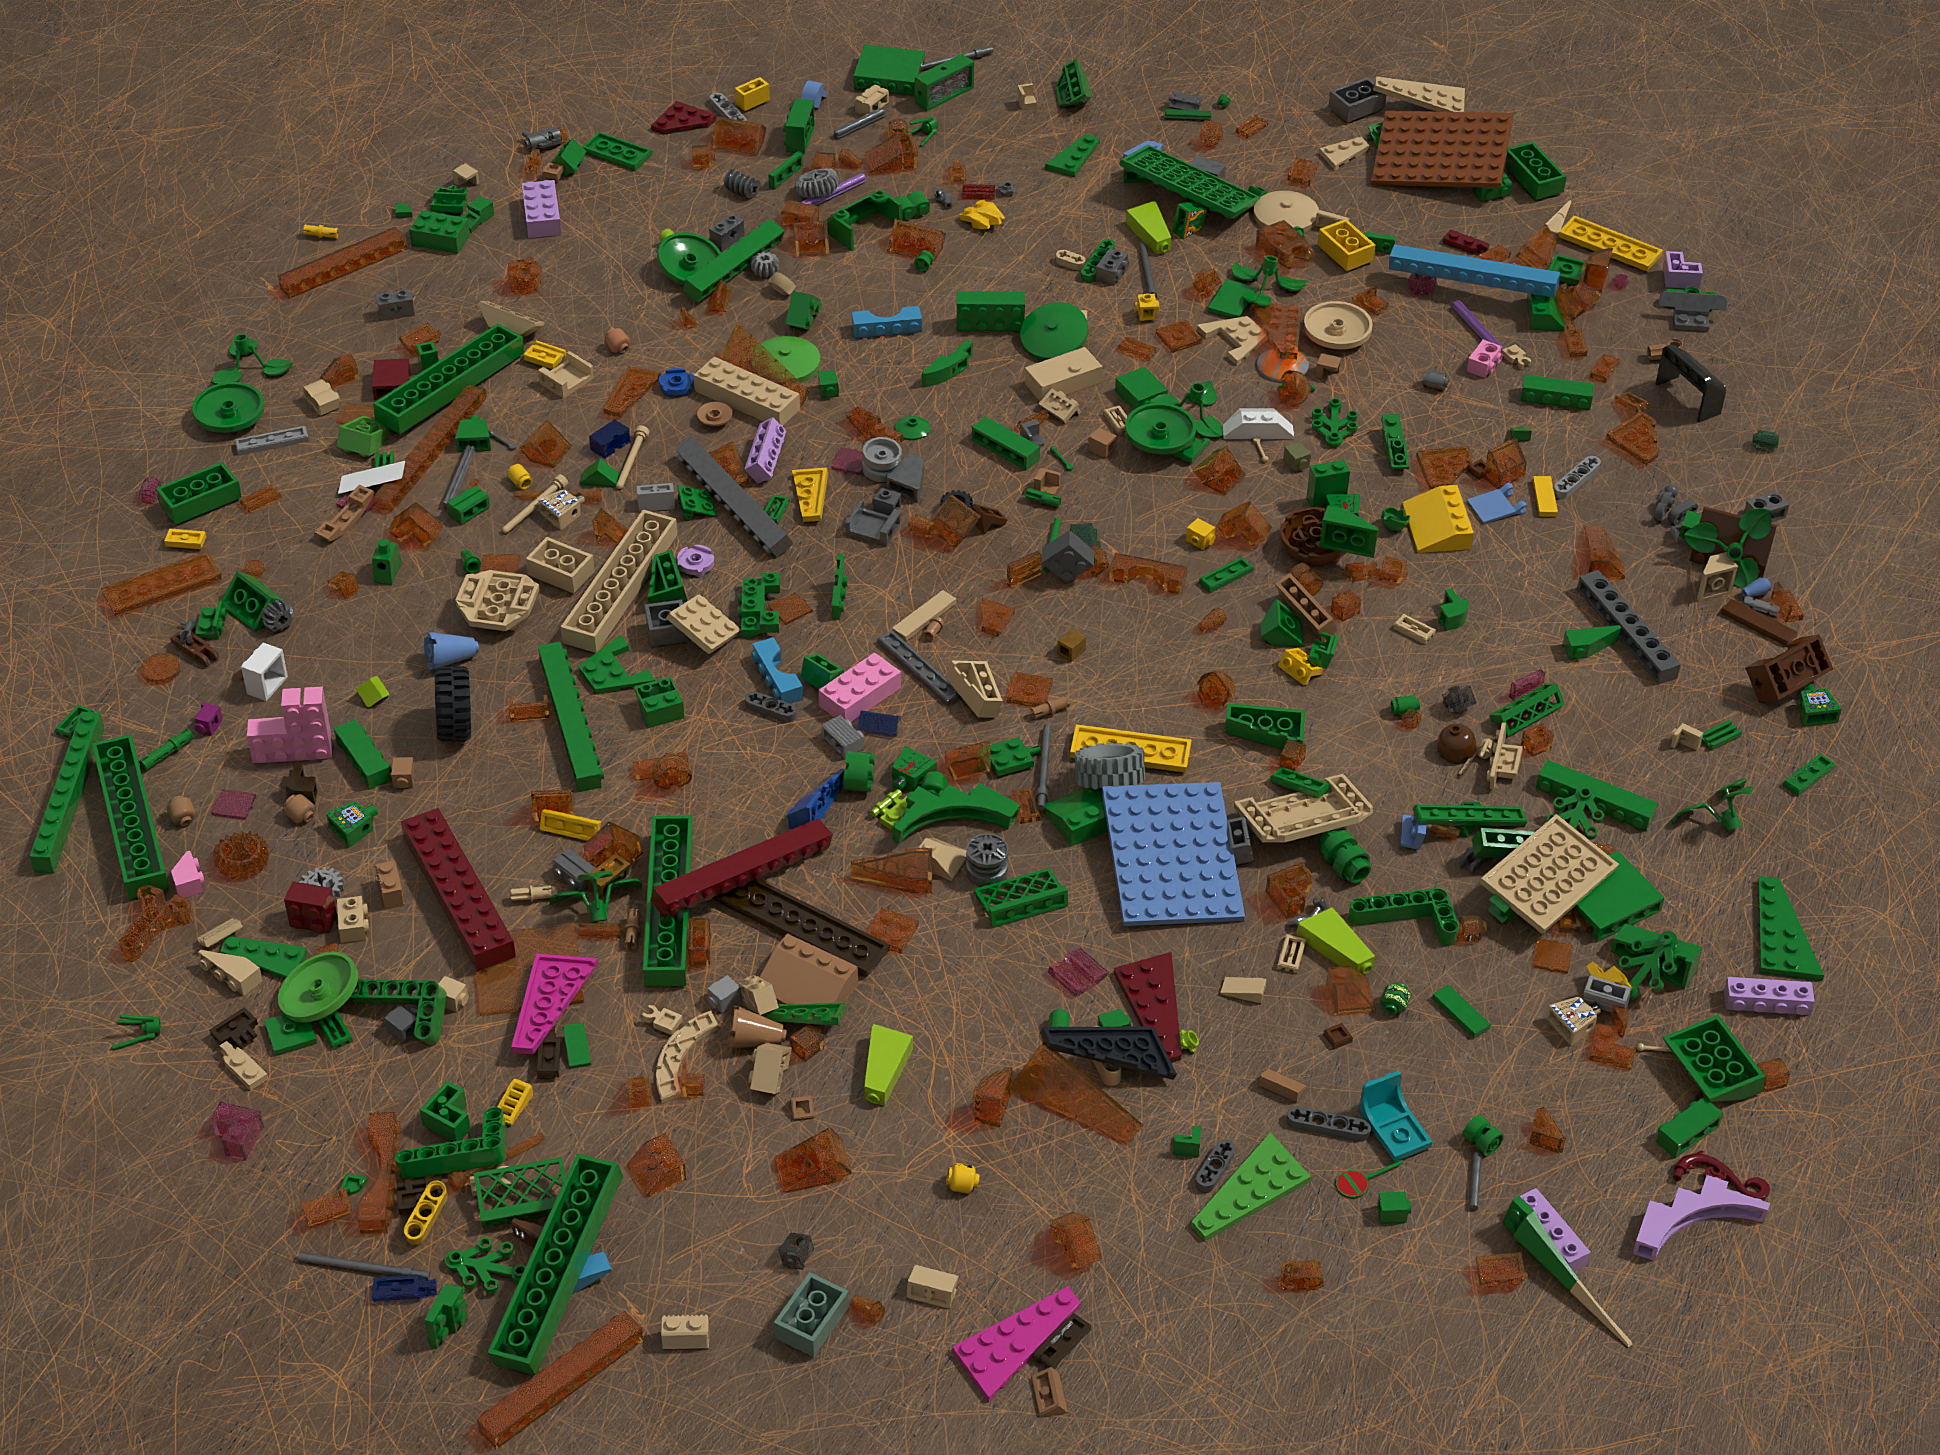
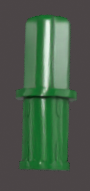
(1043, 497)

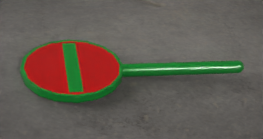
(1355, 1184)

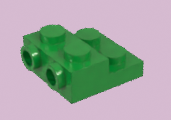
(446, 1314)

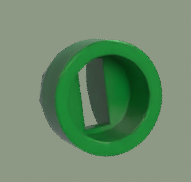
(1223, 100)

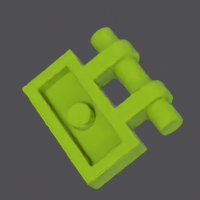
(889, 817)

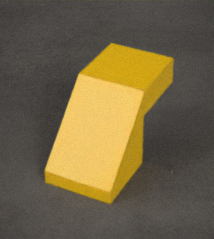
(1612, 974)

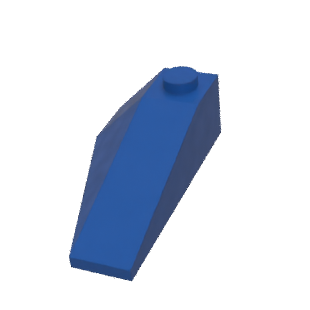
(816, 802)

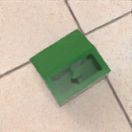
(659, 702)

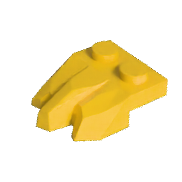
(982, 215)

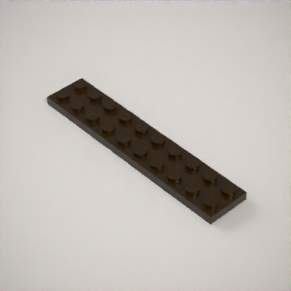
(806, 923)

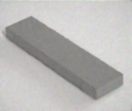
(271, 440)

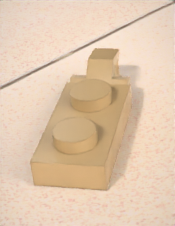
(242, 1066)

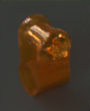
(1304, 1275)

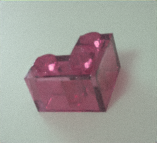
(238, 1127)

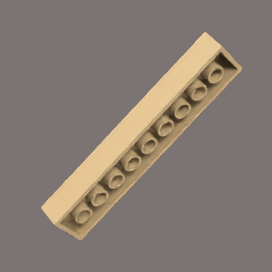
(618, 581)

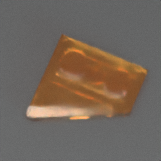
(995, 616)

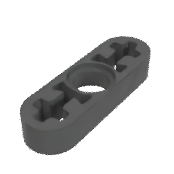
(783, 711)
(1215, 1174)

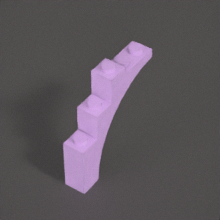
(1689, 1207)

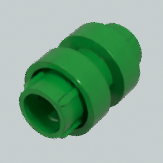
(1345, 855)

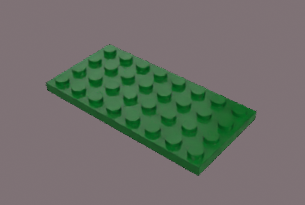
(1189, 181)

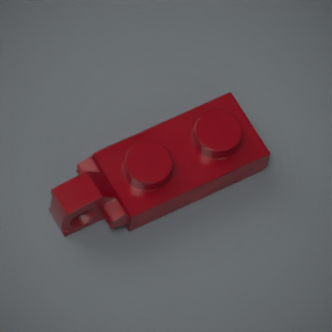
(1465, 242)

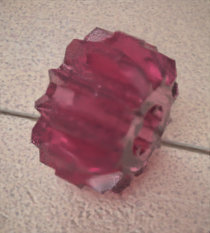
(1421, 284)

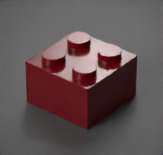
(310, 907)

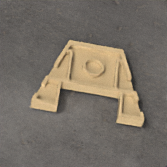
(1240, 331)

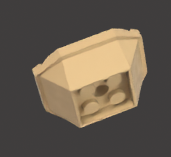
(496, 599)

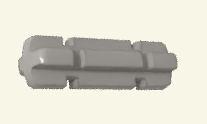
(1761, 606)

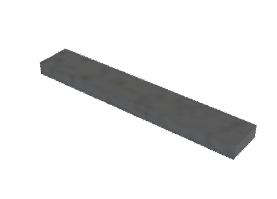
(918, 667)

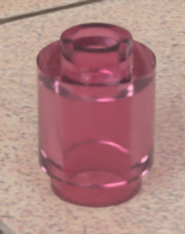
(148, 490)

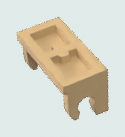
(932, 1286)

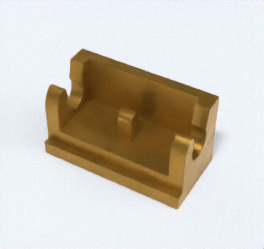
(614, 864)

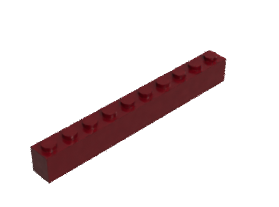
(741, 868)

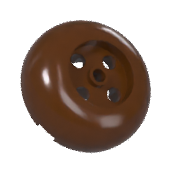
(1302, 535)

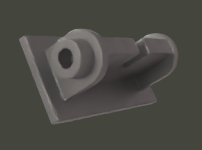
(1184, 101)

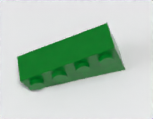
(1685, 955)

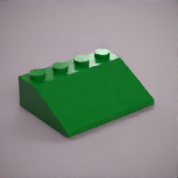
(1078, 815)
(1716, 1060)

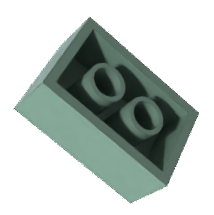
(811, 1314)

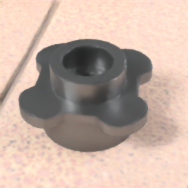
(1007, 188)

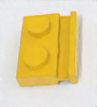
(544, 354)

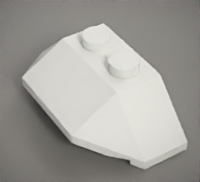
(1257, 422)

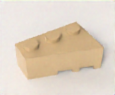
(976, 686)

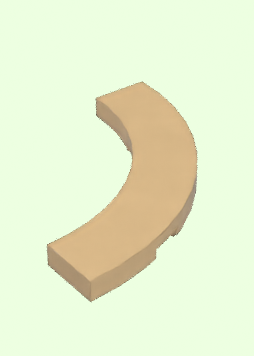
(676, 1049)

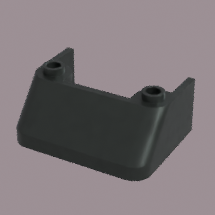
(1676, 362)

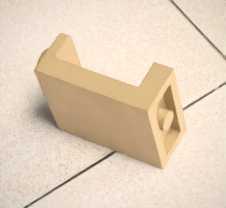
(567, 376)

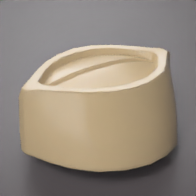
(781, 283)

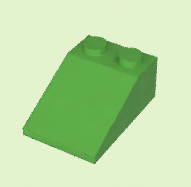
(362, 436)

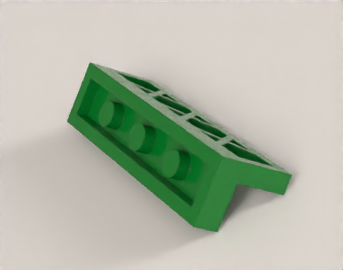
(1524, 703)

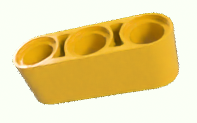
(425, 1224)

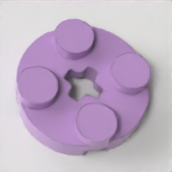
(698, 568)

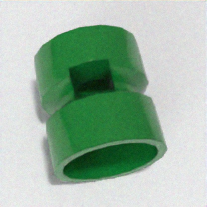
(1480, 1132)

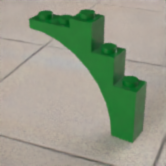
(952, 803)

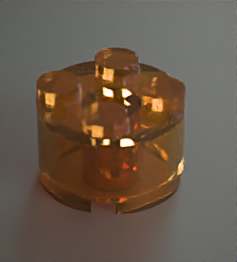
(524, 276)

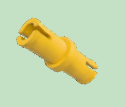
(320, 231)

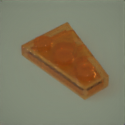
(730, 460)

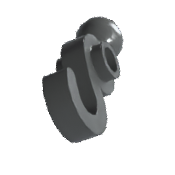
(1664, 501)

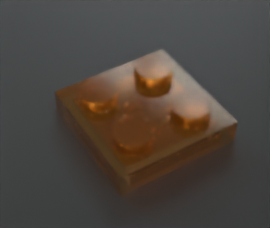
(893, 929)

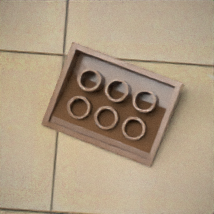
(808, 974)

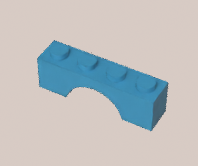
(906, 321)
(783, 685)

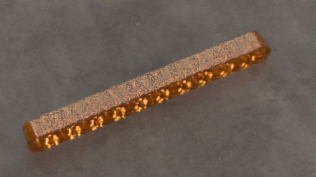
(430, 447)

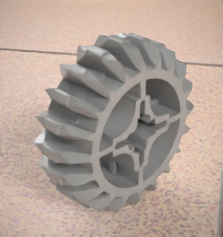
(817, 183)

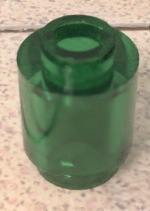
(1765, 439)

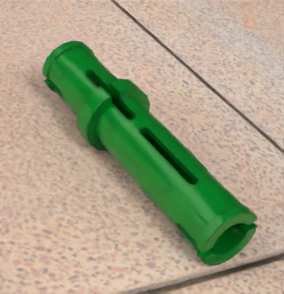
(173, 744)

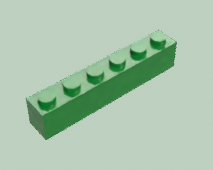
(1609, 798)

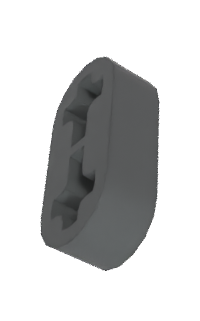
(1678, 513)

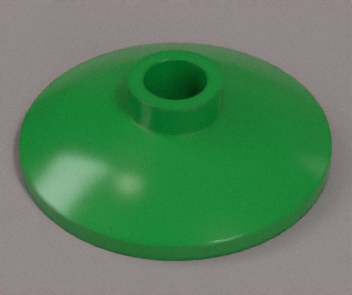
(913, 427)

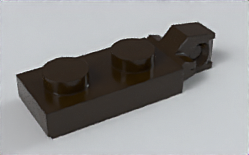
(549, 1056)

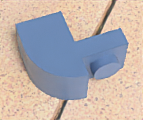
(814, 91)

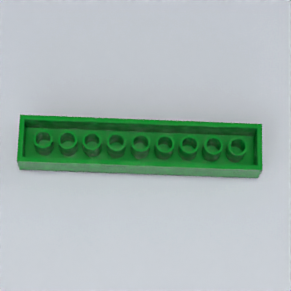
(448, 378)
(129, 815)
(667, 937)
(555, 1264)

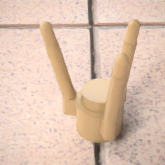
(1484, 750)

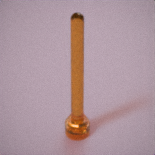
(593, 494)
(458, 1179)

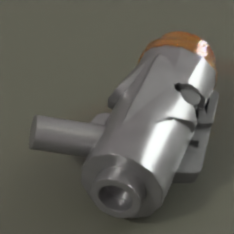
(545, 138)

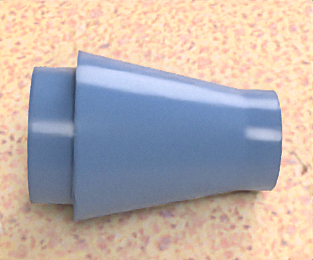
(1758, 587)

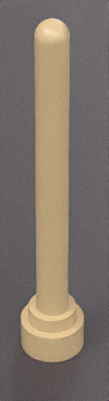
(641, 434)
(558, 483)

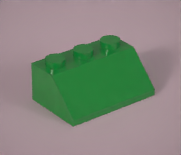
(1544, 313)
(247, 598)

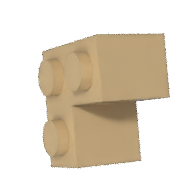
(769, 1067)

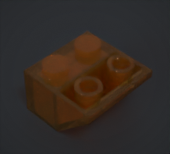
(1219, 471)

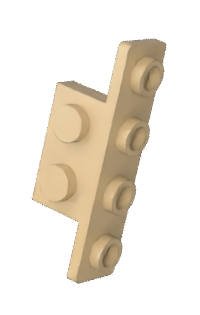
(1506, 759)

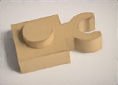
(1516, 355)
(665, 1021)

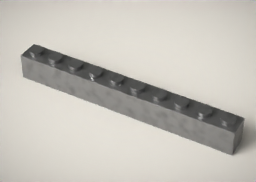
(733, 496)

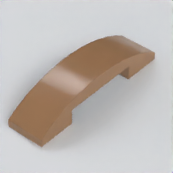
(348, 516)

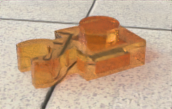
(1360, 571)

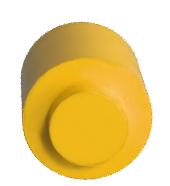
(519, 476)

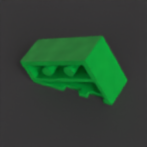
(666, 580)

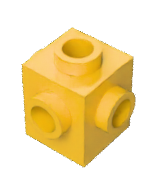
(1146, 307)

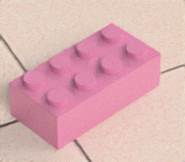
(860, 688)

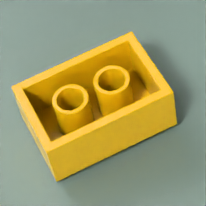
(1346, 245)

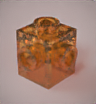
(1209, 128)
(1206, 281)

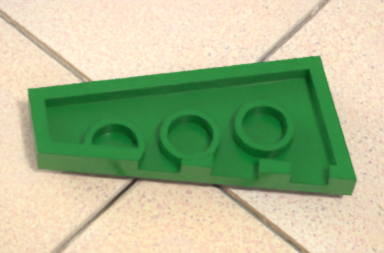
(808, 1013)

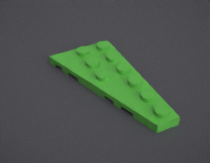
(1257, 1183)

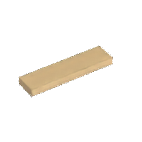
(921, 617)

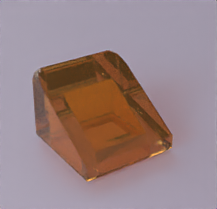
(687, 318)
(1619, 1019)

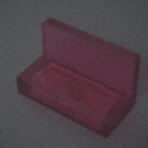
(1527, 684)

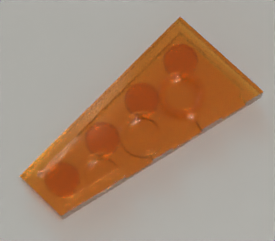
(630, 389)

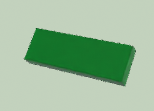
(785, 170)
(1226, 575)
(1809, 774)
(1300, 782)
(1461, 1011)

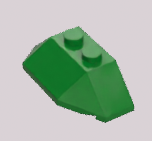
(1073, 85)

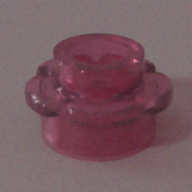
(1620, 281)

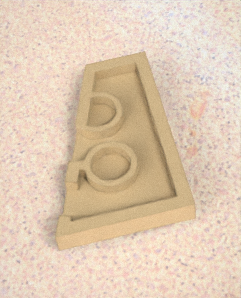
(1343, 151)

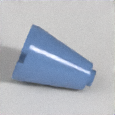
(448, 649)

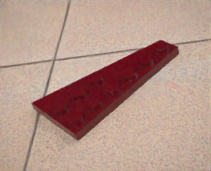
(1152, 997)

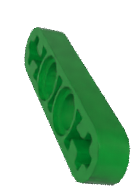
(1086, 276)

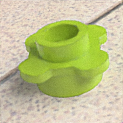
(1189, 1040)

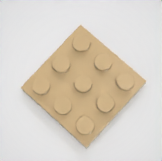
(703, 624)

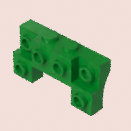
(754, 617)

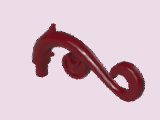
(1689, 1161)

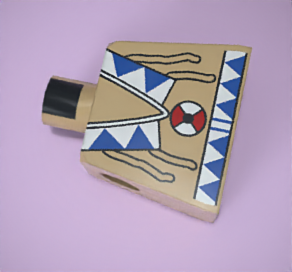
(561, 508)
(1573, 1018)

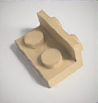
(1059, 405)

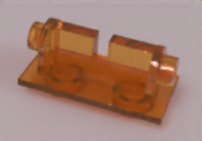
(720, 298)

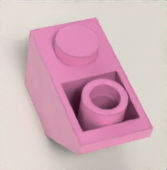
(186, 877)

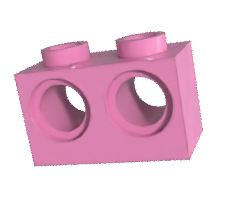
(1484, 359)

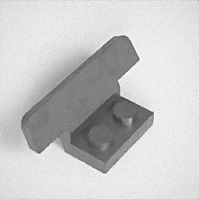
(1692, 309)

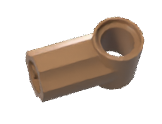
(1654, 352)

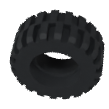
(452, 703)

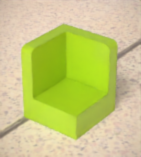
(372, 691)

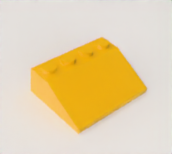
(1439, 520)

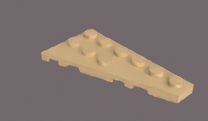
(1430, 96)

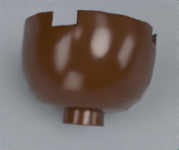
(1456, 743)

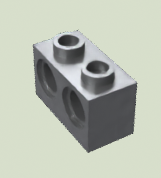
(1772, 502)

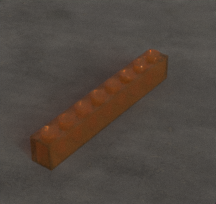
(342, 262)
(560, 1379)

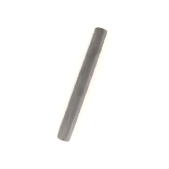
(459, 474)

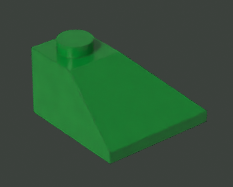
(1281, 626)

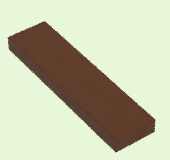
(1759, 622)

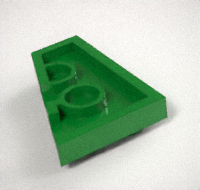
(839, 591)

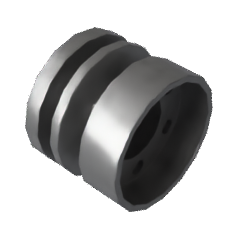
(987, 859)

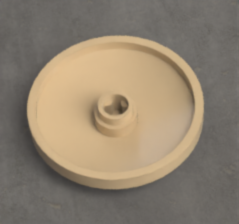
(1288, 206)
(1338, 325)

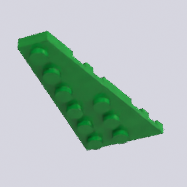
(1782, 940)

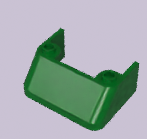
(839, 222)

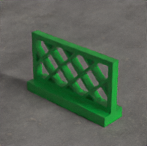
(1023, 905)
(519, 1211)

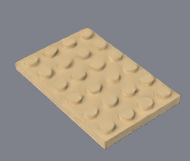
(1549, 873)

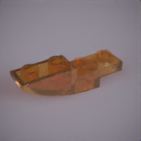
(870, 425)

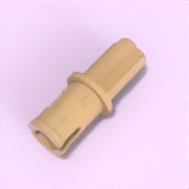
(531, 893)

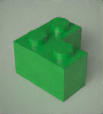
(801, 310)
(444, 1112)

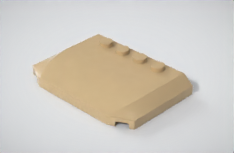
(1304, 815)

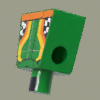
(1189, 218)

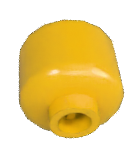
(962, 1178)

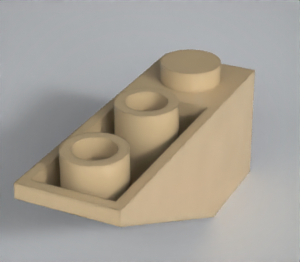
(234, 970)

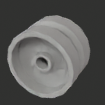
(880, 458)

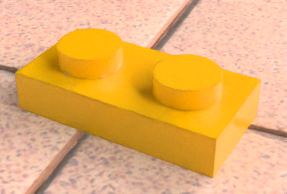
(185, 538)

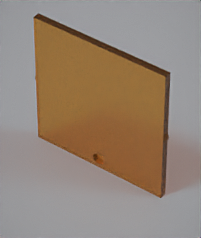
(505, 984)

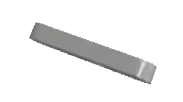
(724, 102)
(1573, 475)

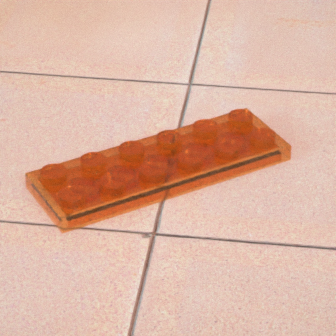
(161, 583)

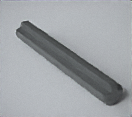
(859, 123)

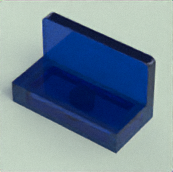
(878, 722)

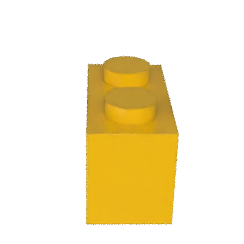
(752, 94)

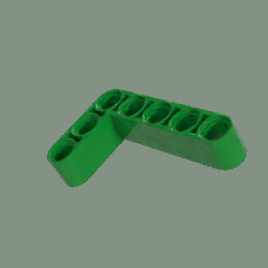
(1409, 905)
(404, 997)
(458, 1155)

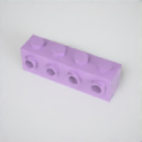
(765, 450)
(1768, 995)
(1564, 1238)

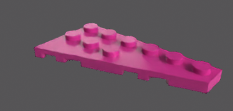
(549, 992)
(1007, 1346)

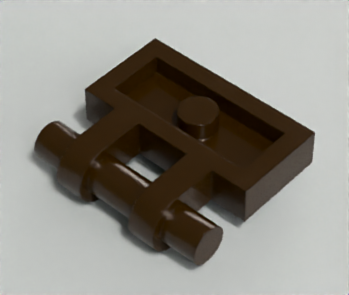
(409, 1196)

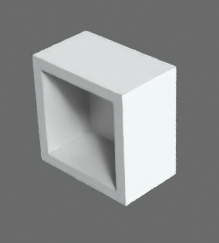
(264, 671)

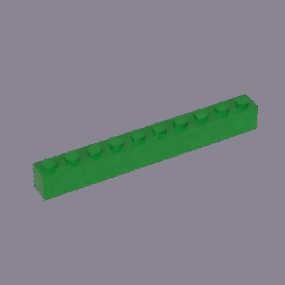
(570, 717)
(66, 793)

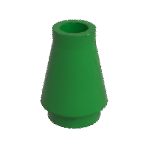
(470, 562)

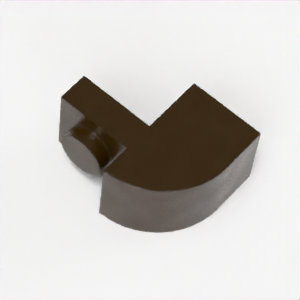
(297, 783)

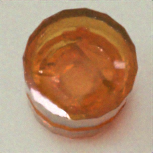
(1307, 578)

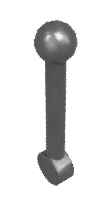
(512, 446)

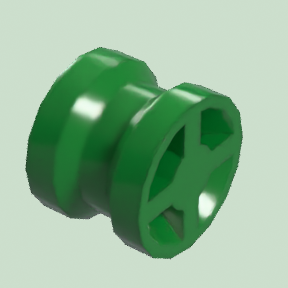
(924, 261)

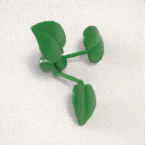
(1269, 267)
(242, 346)
(1204, 395)
(1755, 522)
(1729, 817)
(597, 909)

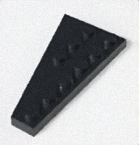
(1120, 1046)

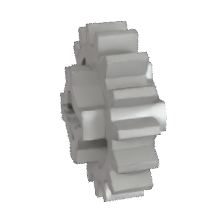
(326, 879)

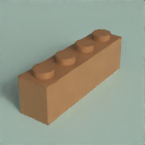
(1305, 606)

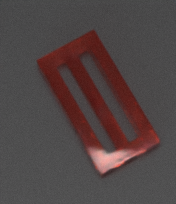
(975, 191)

